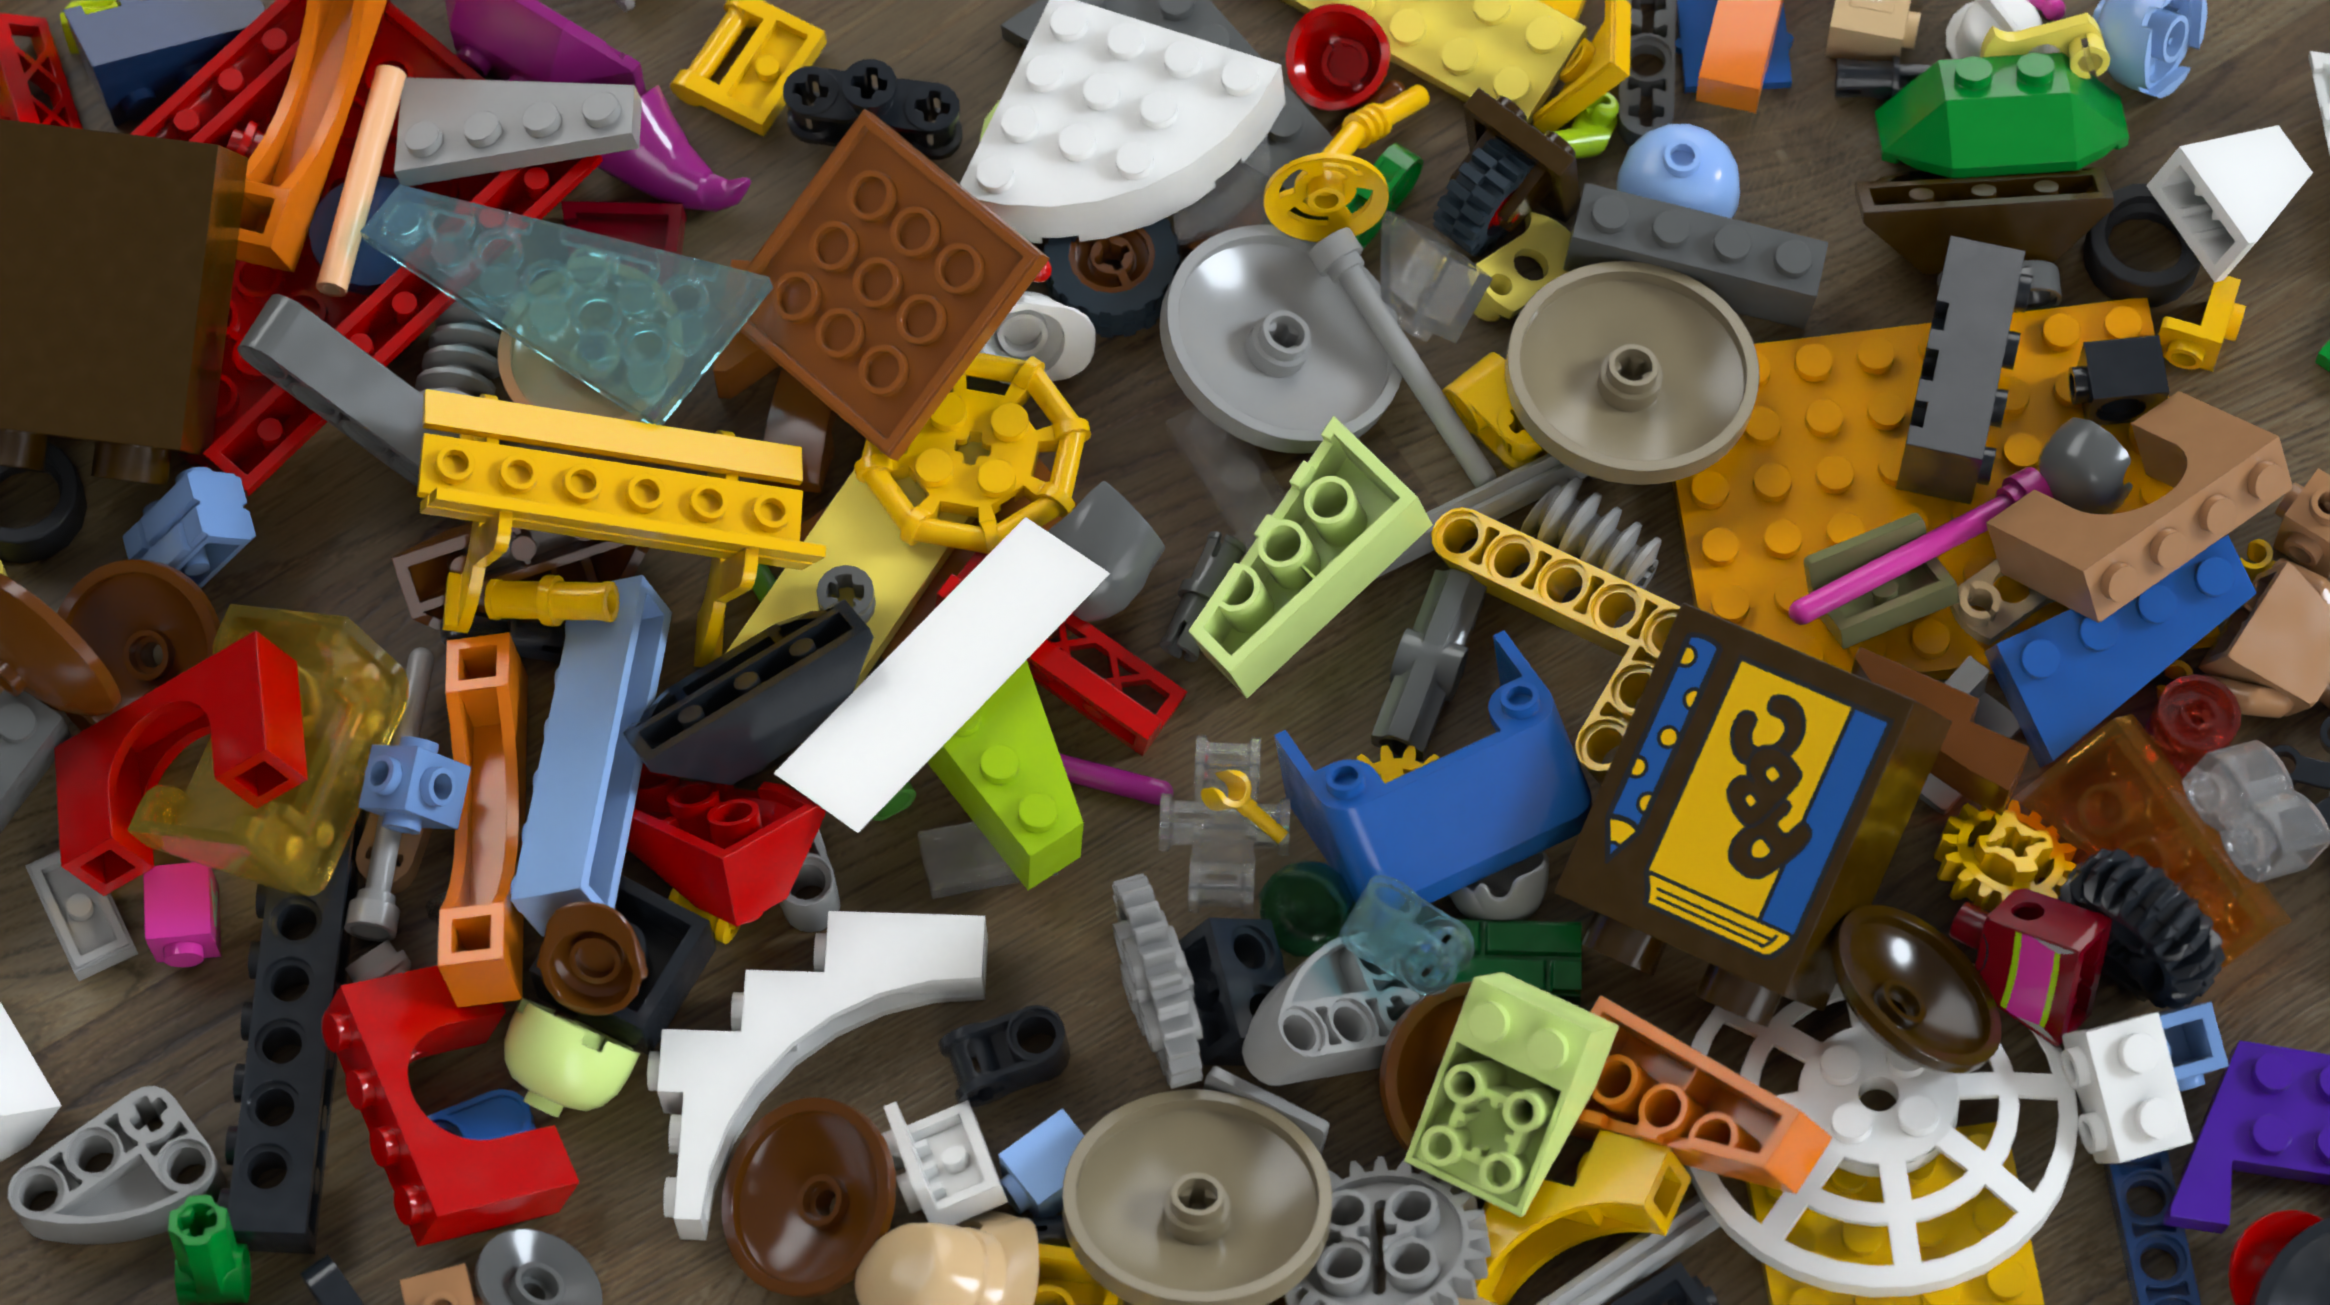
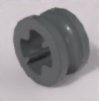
(851, 577)

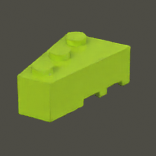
(1014, 781)

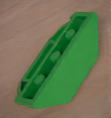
(2001, 118)

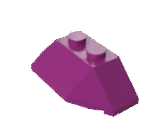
(534, 45)

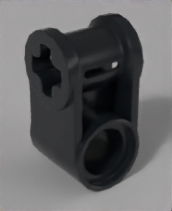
(1000, 1054)

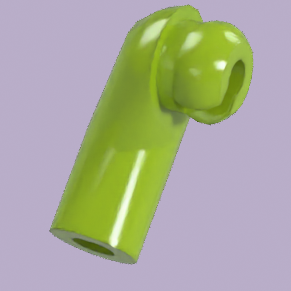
(1592, 127)

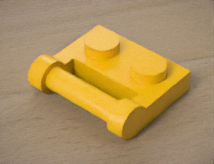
(754, 84)

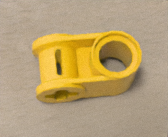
(1486, 411)

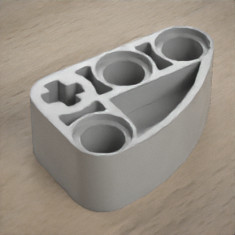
(1325, 1019)
(134, 1191)

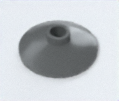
(534, 1270)

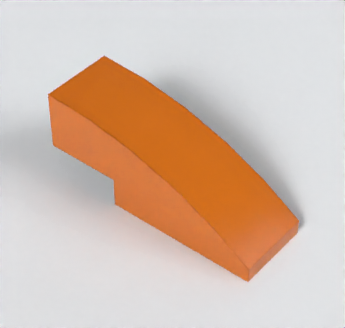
(1738, 53)

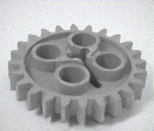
(1157, 981)
(1430, 1249)

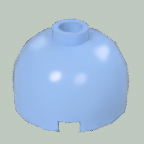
(2150, 41)
(1682, 168)

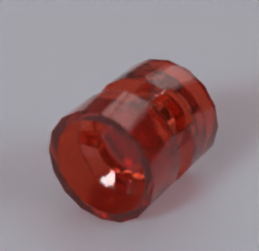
(2193, 719)

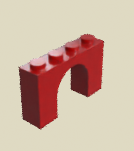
(255, 722)
(438, 1179)

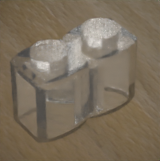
(2255, 809)

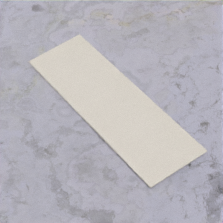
(941, 674)

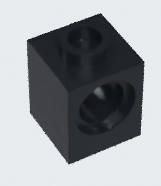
(2119, 379)

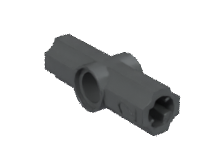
(1429, 663)

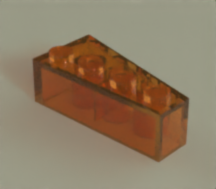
(2130, 798)

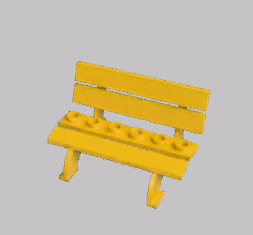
(610, 500)

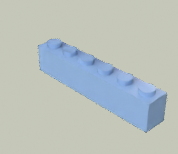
(586, 766)

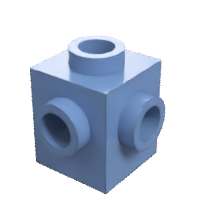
(414, 786)

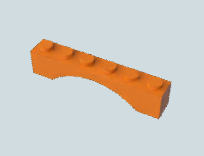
(301, 141)
(488, 728)

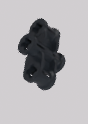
(900, 103)

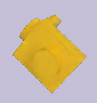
(2199, 345)

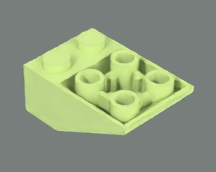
(1509, 1090)

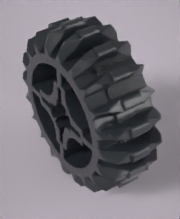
(2158, 934)

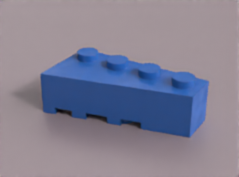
(2079, 671)

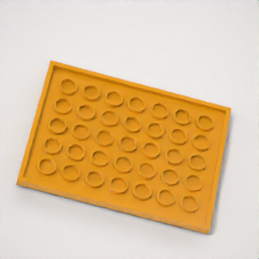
(1827, 467)

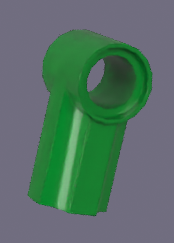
(208, 1259)

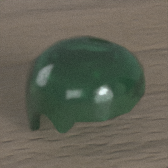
(1306, 906)

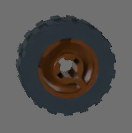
(1115, 299)

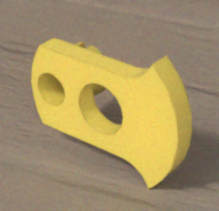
(2063, 34)
(1509, 291)

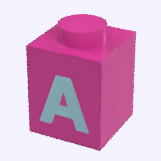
(182, 914)

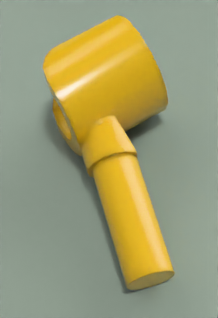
(1239, 798)

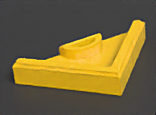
(1591, 69)

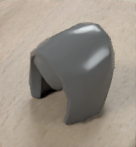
(1116, 539)

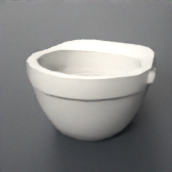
(1047, 331)

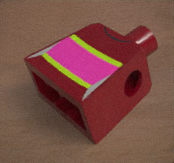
(2038, 958)

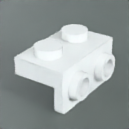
(2125, 1089)
(944, 1163)

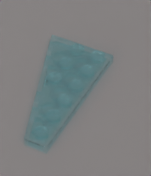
(597, 306)

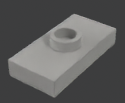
(82, 918)

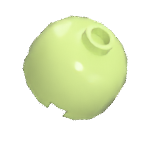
(564, 1060)

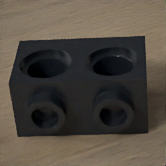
(1232, 973)

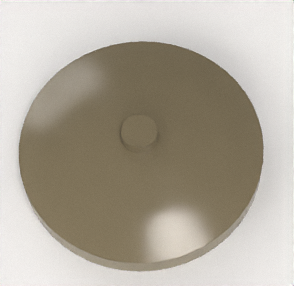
(1631, 372)
(1197, 1201)

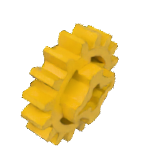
(2007, 855)

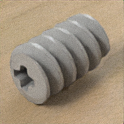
(461, 354)
(1582, 533)

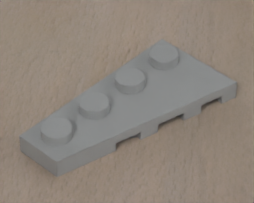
(497, 126)

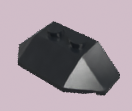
(754, 698)

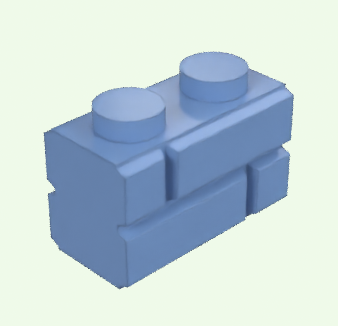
(194, 525)

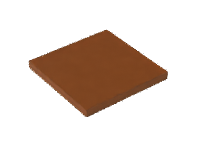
(886, 284)

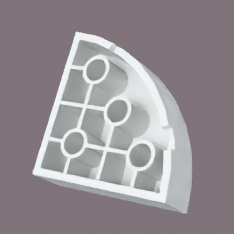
(1117, 124)

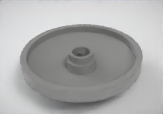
(1272, 342)

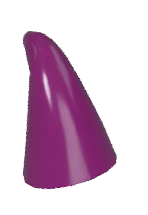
(669, 166)

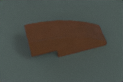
(1972, 758)

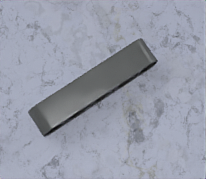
(339, 383)

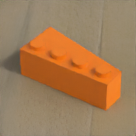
(1698, 1108)

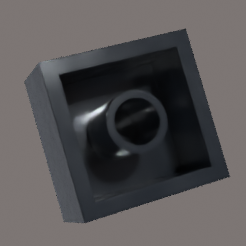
(675, 952)

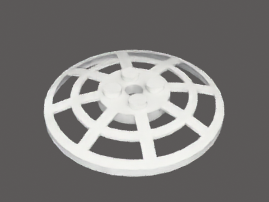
(1889, 1147)

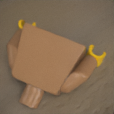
(2274, 644)

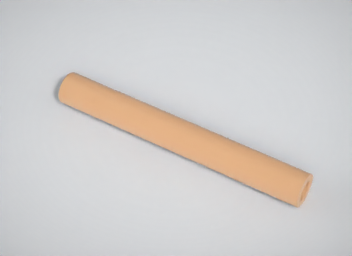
(361, 181)

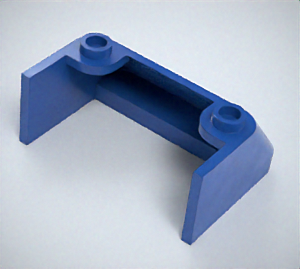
(1456, 813)

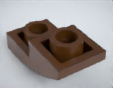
(801, 421)

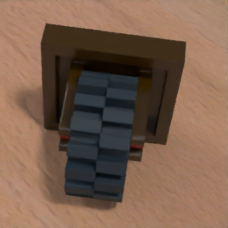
(1505, 176)

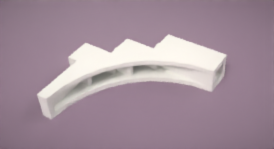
(861, 972)

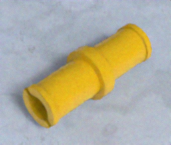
(552, 600)

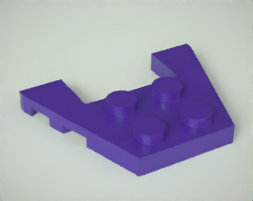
(2262, 1120)

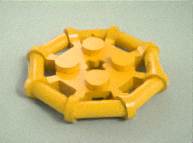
(1007, 472)

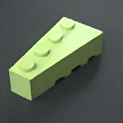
(1308, 559)

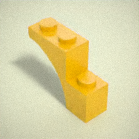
(1618, 1189)

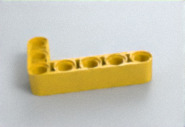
(1587, 616)

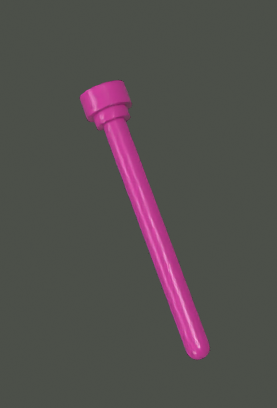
(1916, 551)

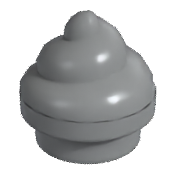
(379, 963)

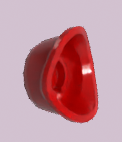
(1337, 57)

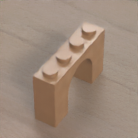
(2100, 562)

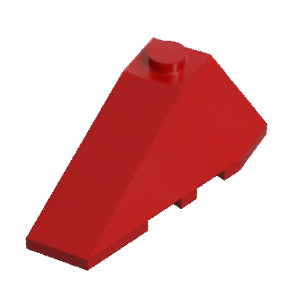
(723, 844)

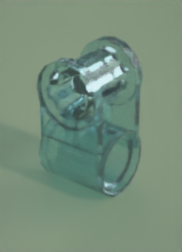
(1402, 933)

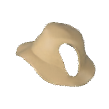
(953, 1264)

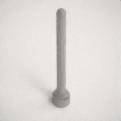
(1341, 260)
(374, 911)

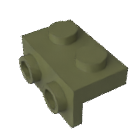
(1891, 604)

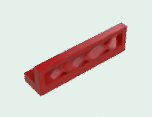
(45, 72)
(1086, 691)

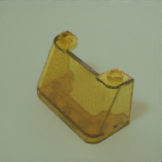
(348, 703)

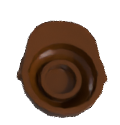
(591, 959)

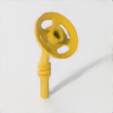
(1330, 176)

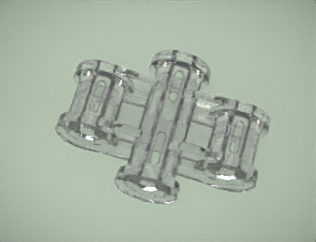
(1221, 841)

